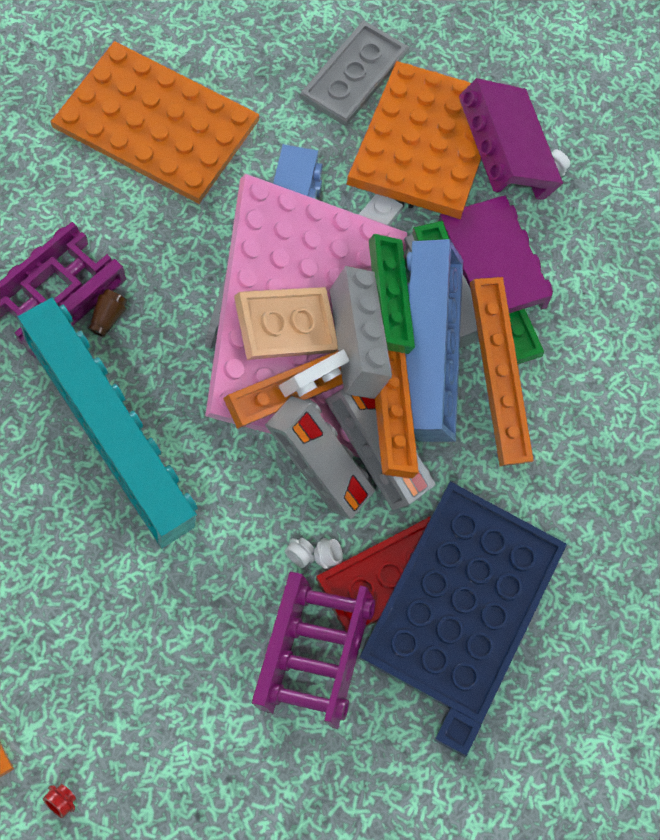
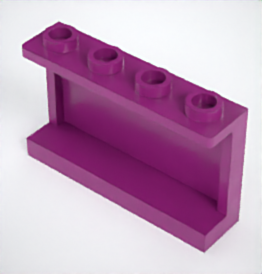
(509, 137)
(498, 247)

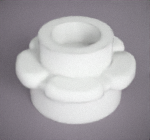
(561, 160)
(300, 552)
(328, 553)

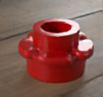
(60, 800)

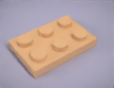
(286, 322)

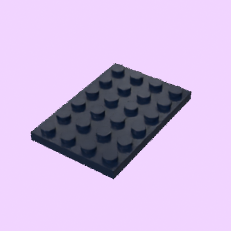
(463, 602)

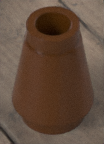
(107, 311)

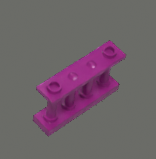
(280, 658)

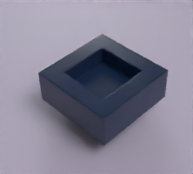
(457, 732)

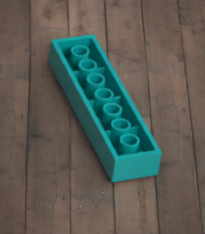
(108, 423)

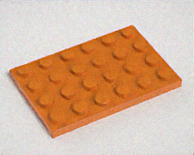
(156, 121)
(419, 143)

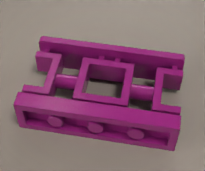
(43, 263)

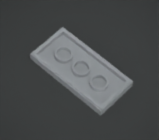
(354, 73)

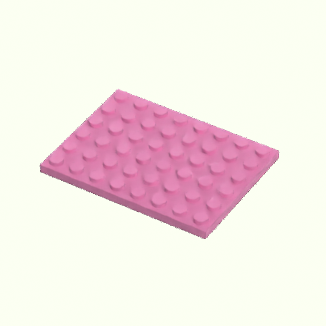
(279, 245)

